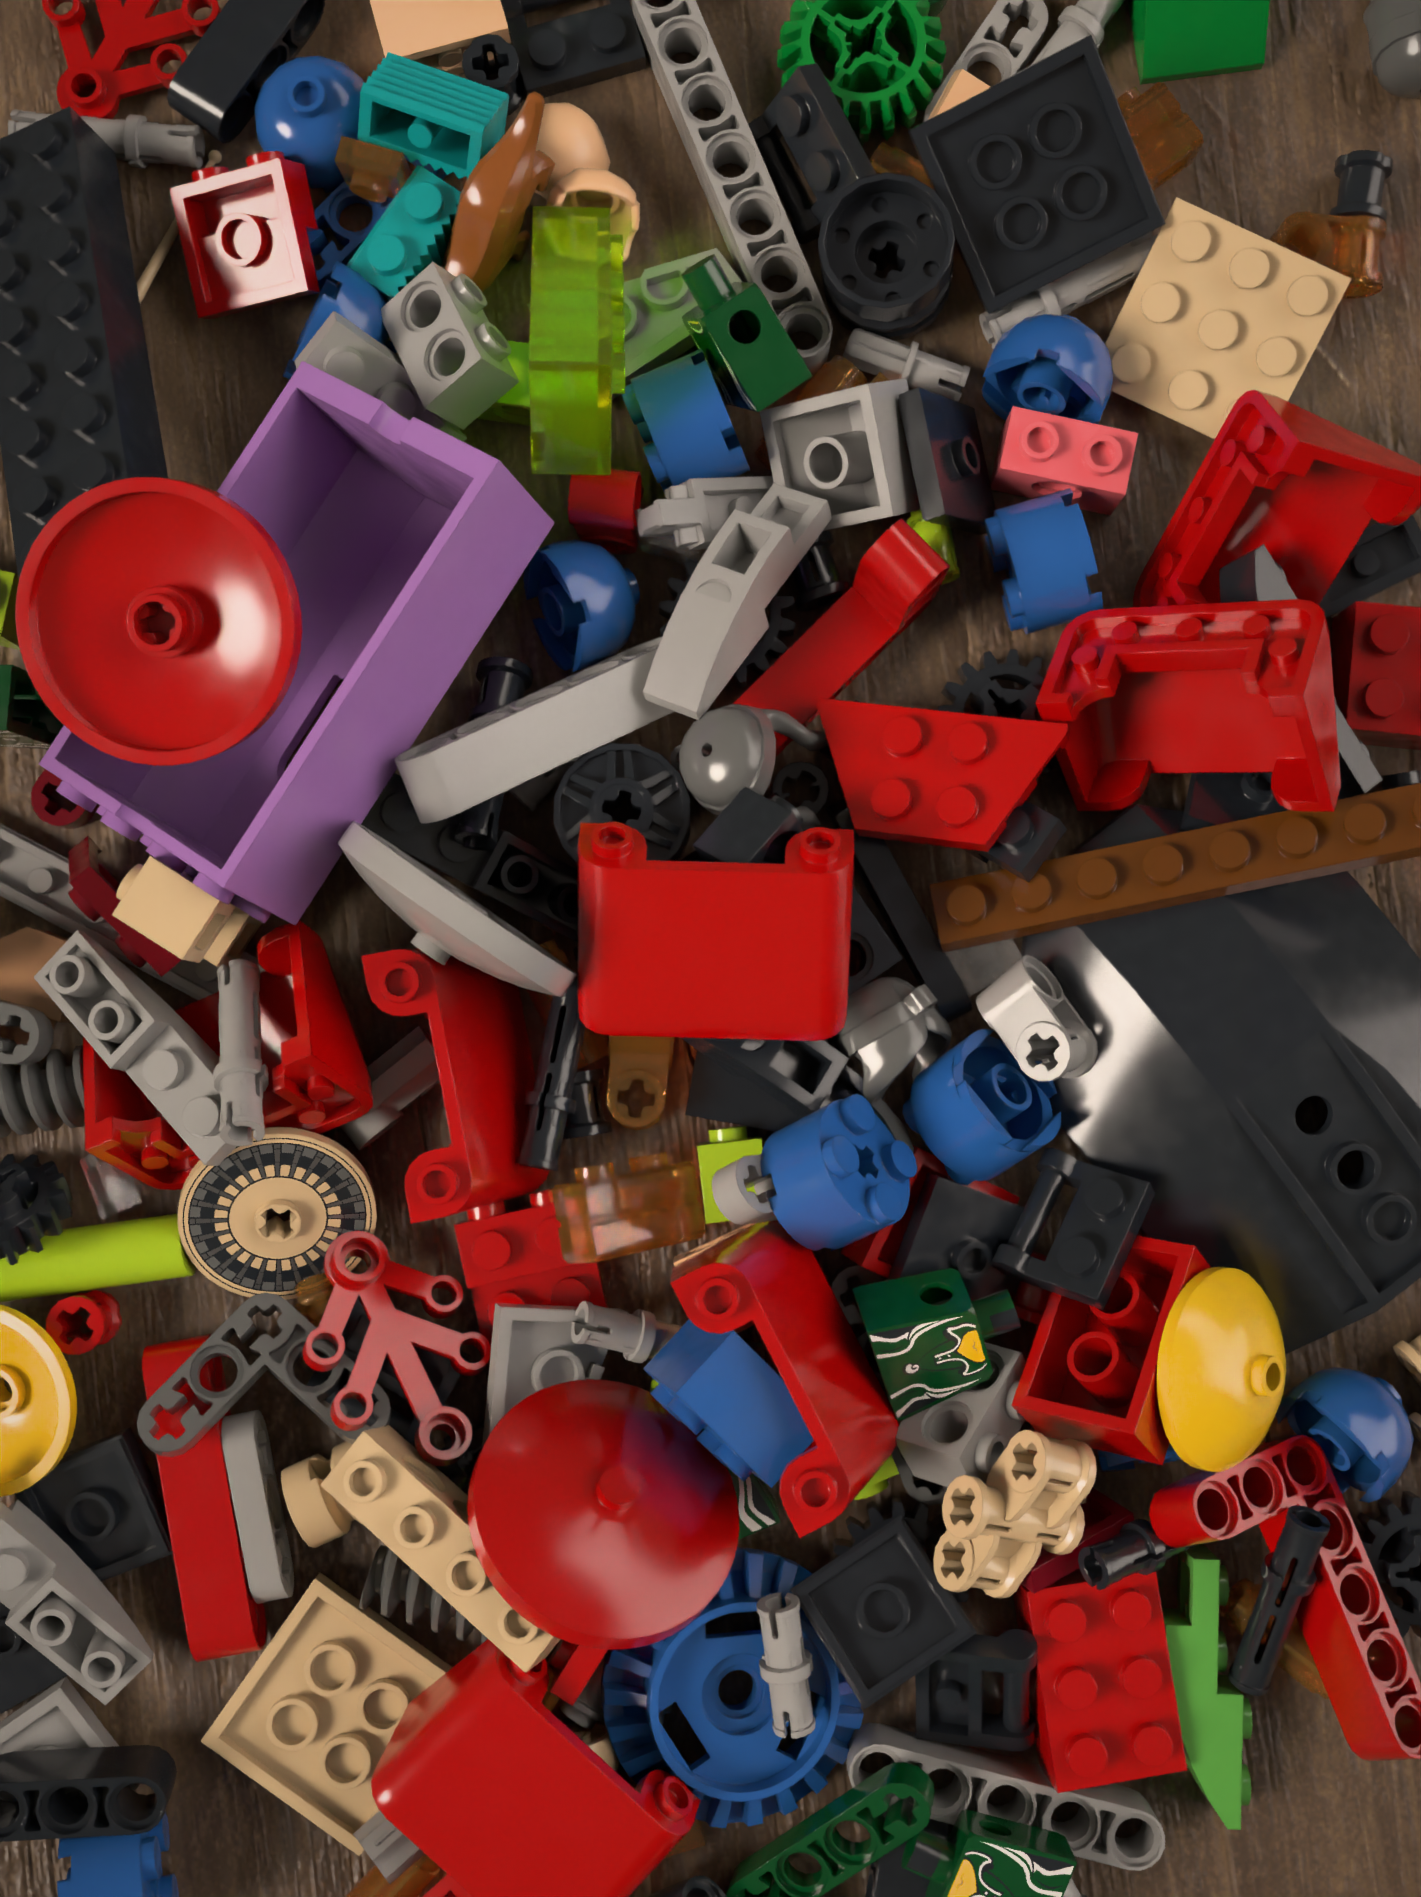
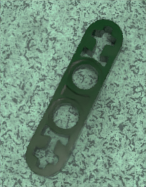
(835, 1854)

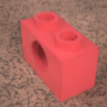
(1054, 453)

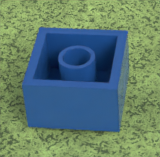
(732, 1395)

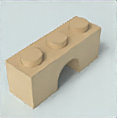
(182, 916)

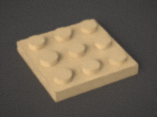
(1217, 319)
(324, 1708)

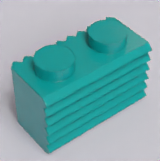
(431, 115)
(408, 233)

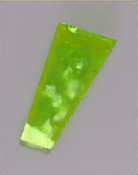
(574, 339)

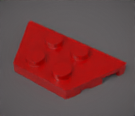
(935, 771)

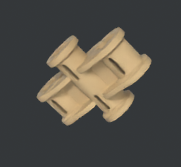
(1024, 1506)

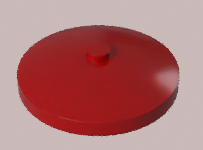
(158, 620)
(601, 1515)

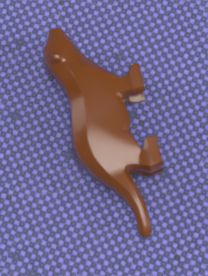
(496, 200)

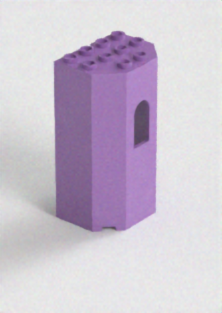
(397, 572)

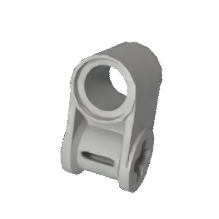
(1038, 1022)

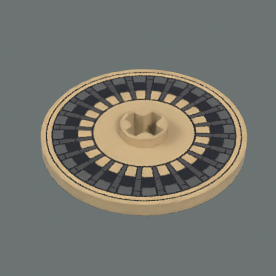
(291, 1170)

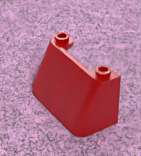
(1283, 484)
(1196, 695)
(714, 942)
(305, 1042)
(482, 1075)
(782, 1289)
(516, 1796)

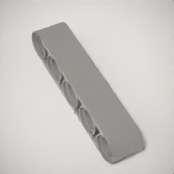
(530, 735)
(981, 1771)

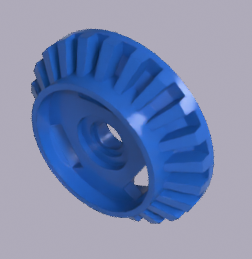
(743, 1768)

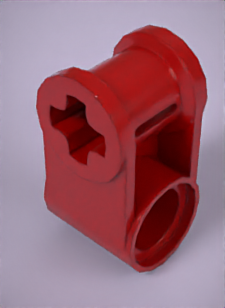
(605, 507)

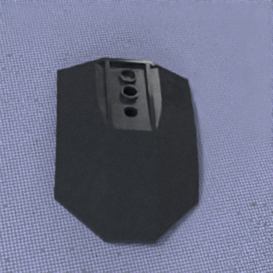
(1209, 1043)

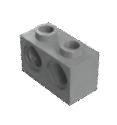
(449, 345)
(968, 1429)

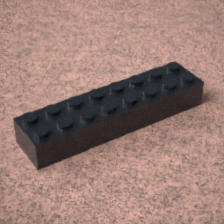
(70, 327)

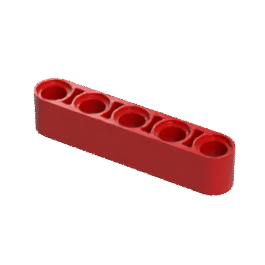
(202, 1518)

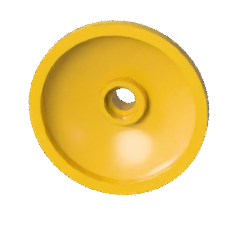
(1220, 1369)
(42, 1408)

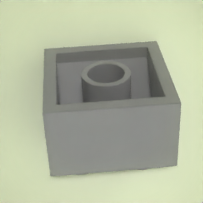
(845, 451)

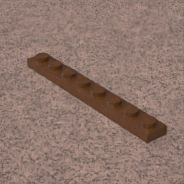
(1180, 869)

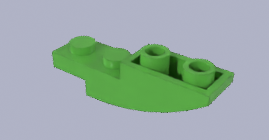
(1209, 1706)

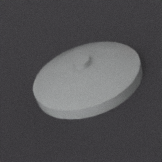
(449, 919)

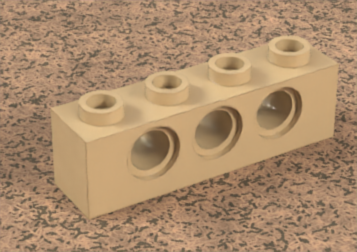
(427, 1527)

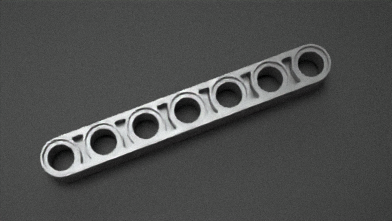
(725, 141)

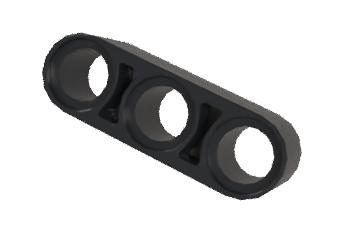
(236, 57)
(103, 1777)

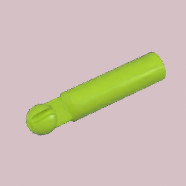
(98, 1259)

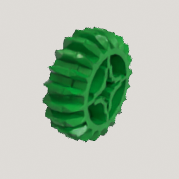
(849, 31)

